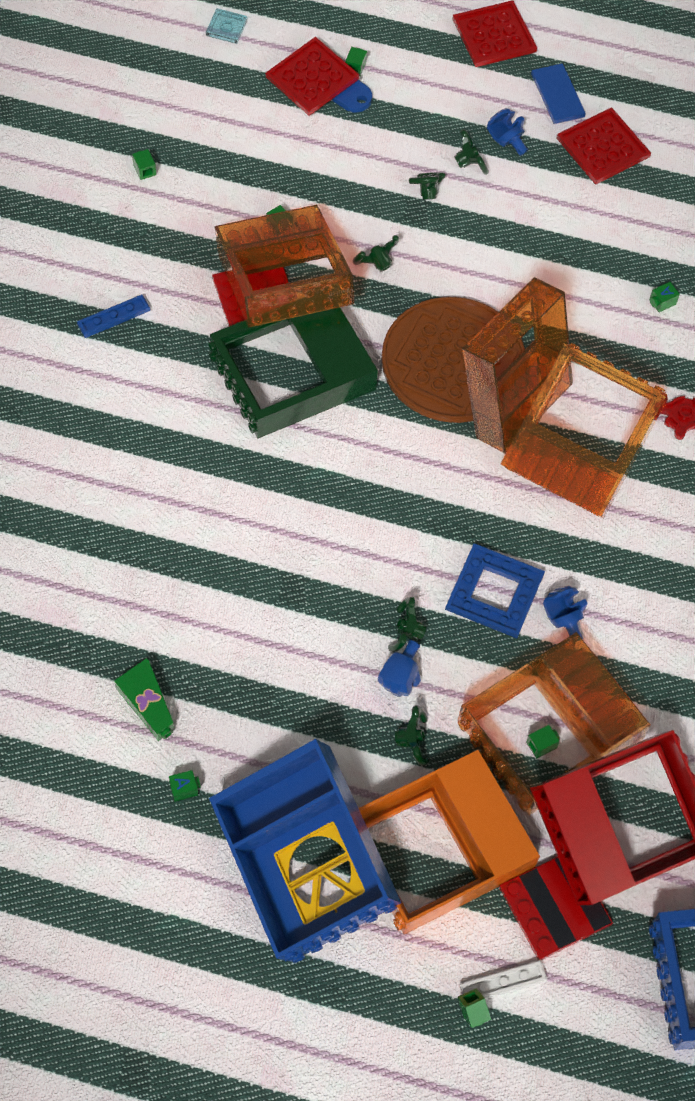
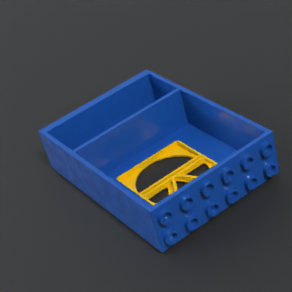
(270, 818)

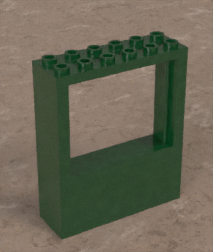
(330, 347)

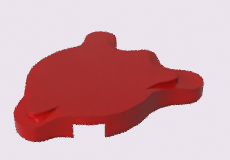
(680, 416)

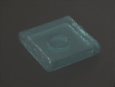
(226, 26)

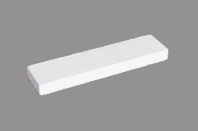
(507, 980)

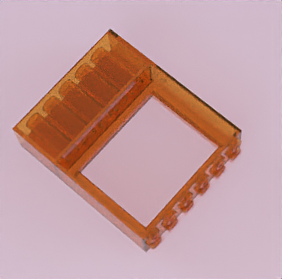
(279, 242)
(504, 401)
(566, 466)
(578, 692)

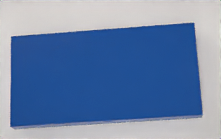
(558, 93)

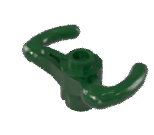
(469, 154)
(428, 184)
(379, 255)
(408, 625)
(413, 735)

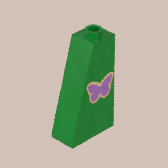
(145, 698)

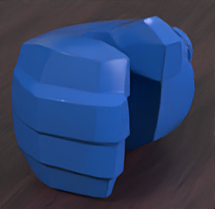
(505, 132)
(562, 609)
(401, 671)

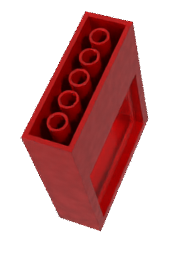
(583, 830)

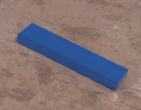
(113, 316)

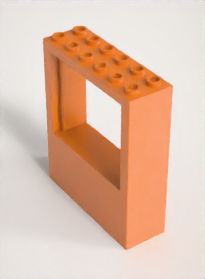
(478, 822)

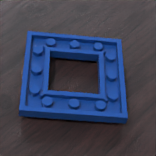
(487, 615)

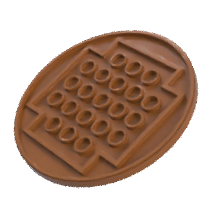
(426, 356)

